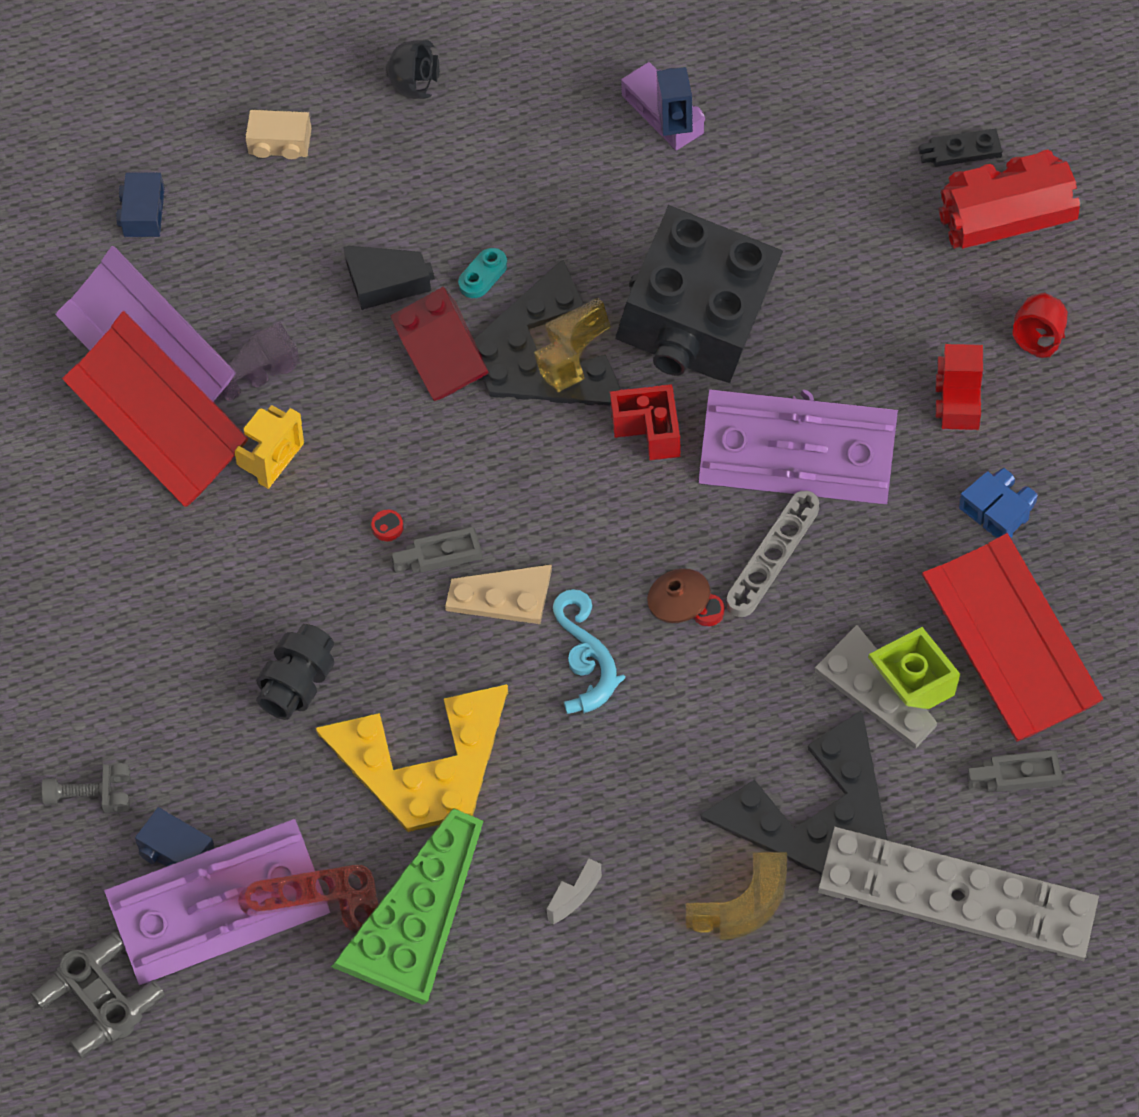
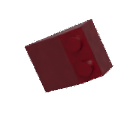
(439, 343)

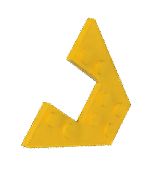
(427, 791)

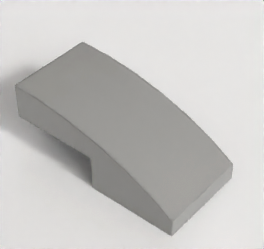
(571, 897)

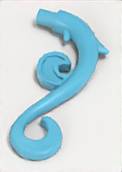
(591, 647)

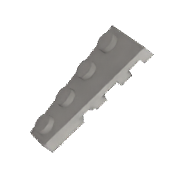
(857, 678)

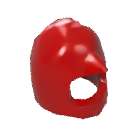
(1040, 312)

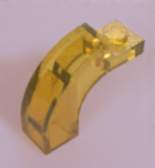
(751, 908)

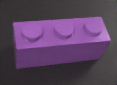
(641, 92)

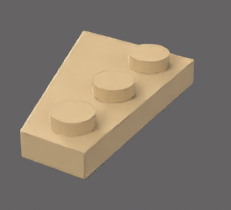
(502, 595)

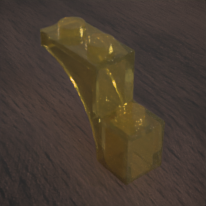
(568, 338)

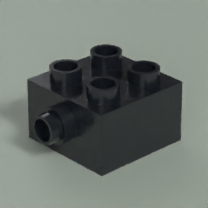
(697, 296)

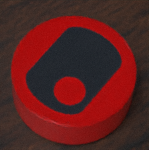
(387, 525)
(712, 613)

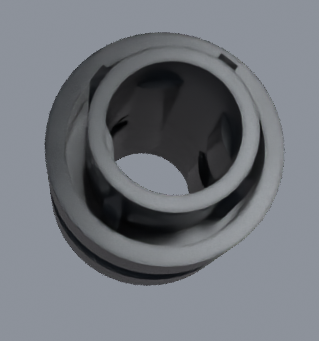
(288, 682)

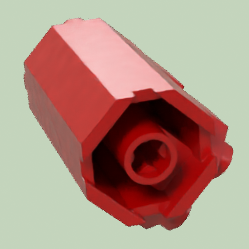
(995, 205)

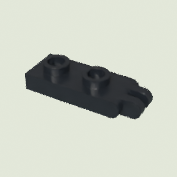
(961, 148)

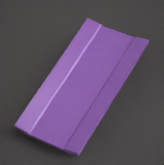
(120, 287)
(798, 446)
(193, 905)

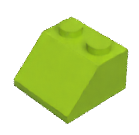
(917, 670)

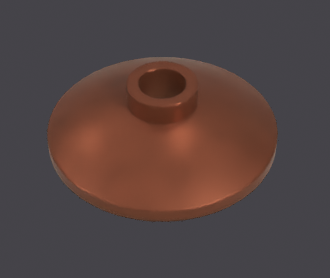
(678, 595)

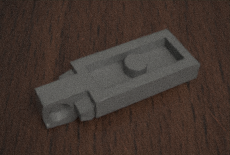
(439, 551)
(1017, 772)

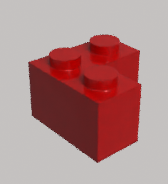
(960, 386)
(649, 413)

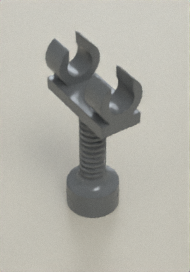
(117, 802)

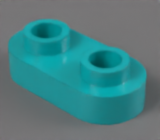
(484, 271)

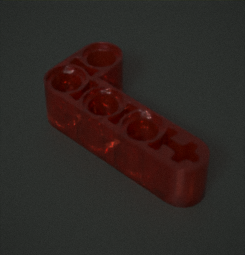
(308, 896)

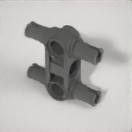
(97, 994)

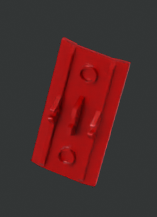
(156, 409)
(1012, 638)

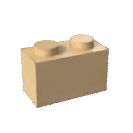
(278, 133)

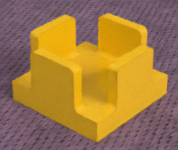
(279, 441)

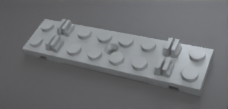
(993, 903)

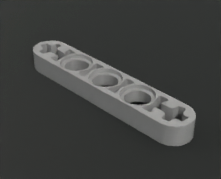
(776, 540)

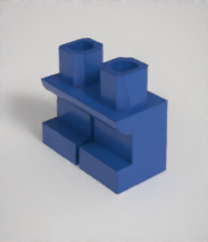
(995, 505)

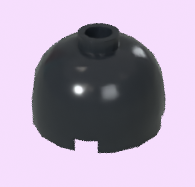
(412, 63)

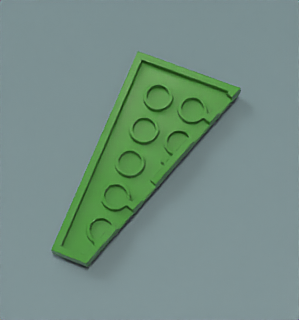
(409, 928)

